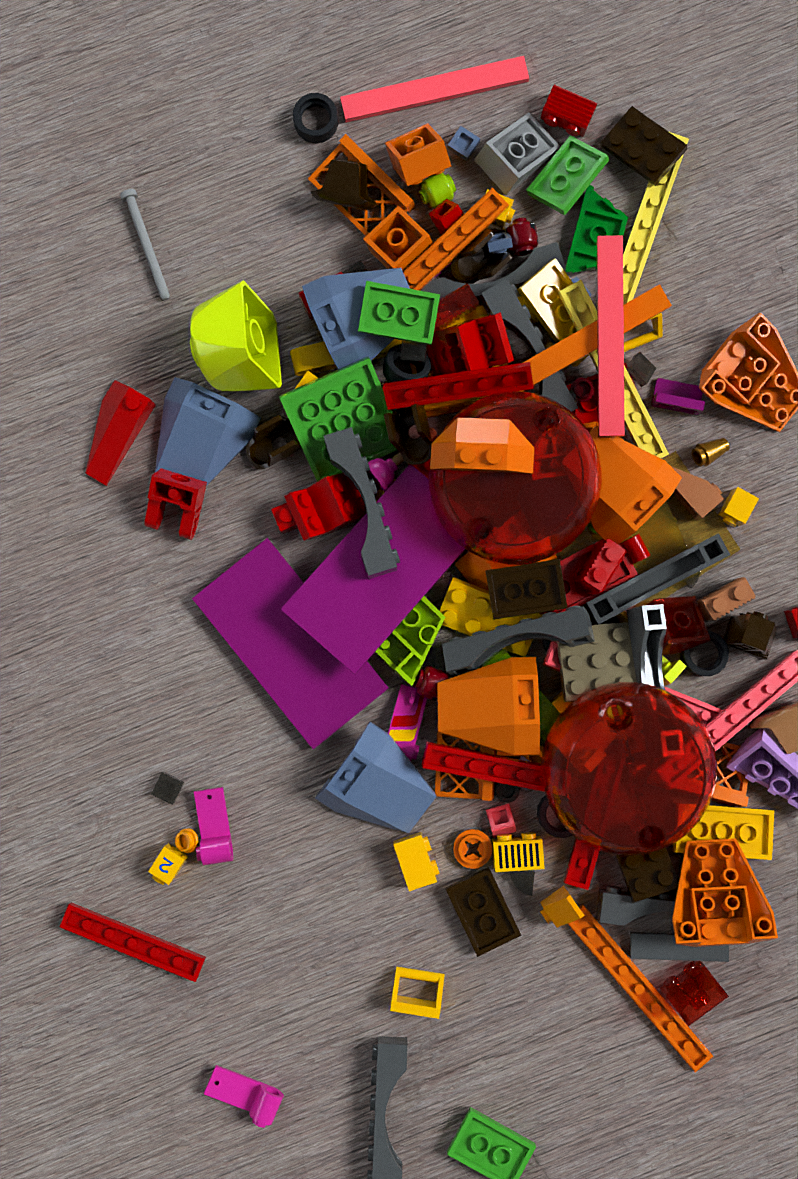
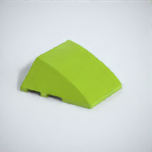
(411, 641)

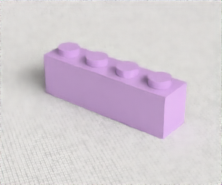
(767, 763)

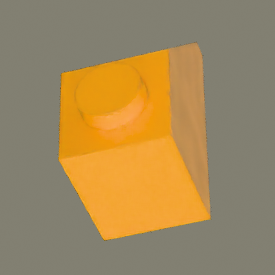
(560, 908)

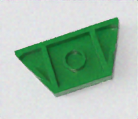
(595, 219)

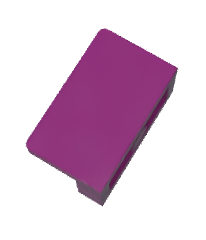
(677, 396)

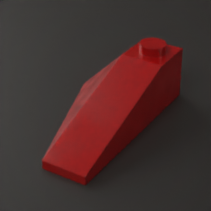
(118, 425)

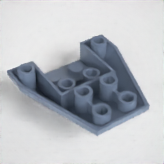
(337, 310)
(201, 431)
(378, 784)

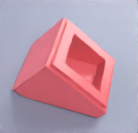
(501, 820)

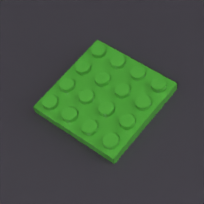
(335, 403)

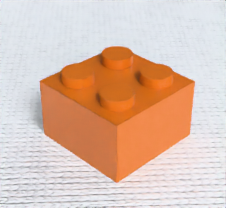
(418, 154)
(397, 240)

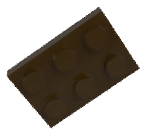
(643, 145)
(526, 589)
(648, 874)
(483, 911)

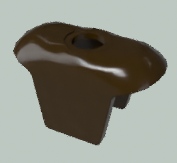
(346, 185)
(470, 271)
(398, 425)
(260, 447)

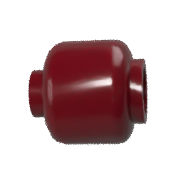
(523, 236)
(427, 682)

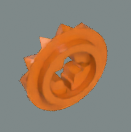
(472, 860)

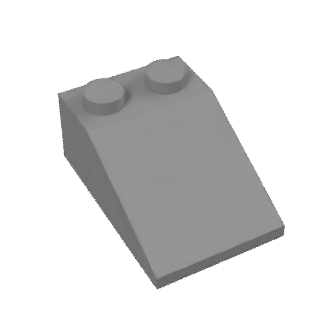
(516, 153)

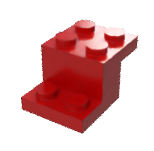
(470, 346)
(326, 506)

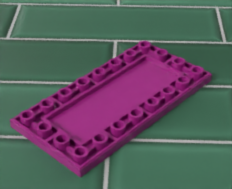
(358, 614)
(288, 663)

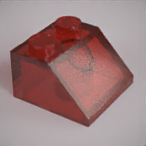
(683, 623)
(693, 992)

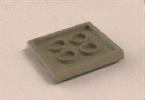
(598, 662)

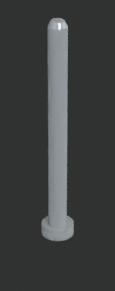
(129, 197)

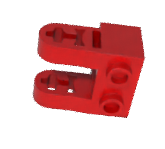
(179, 490)

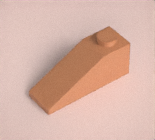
(697, 494)

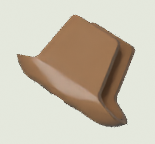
(783, 725)

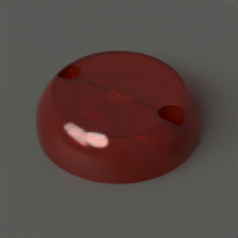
(525, 513)
(629, 771)

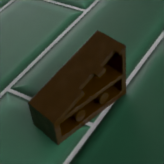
(751, 633)

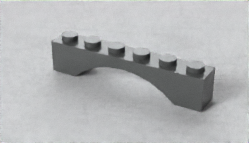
(536, 260)
(516, 318)
(345, 455)
(657, 579)
(647, 636)
(470, 653)
(618, 909)
(391, 1065)

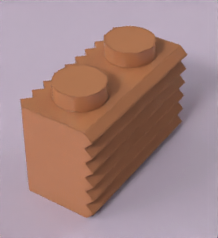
(726, 599)

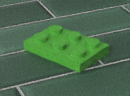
(567, 175)
(398, 313)
(490, 1147)

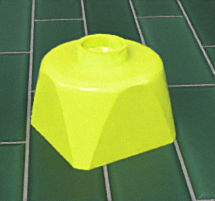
(236, 341)

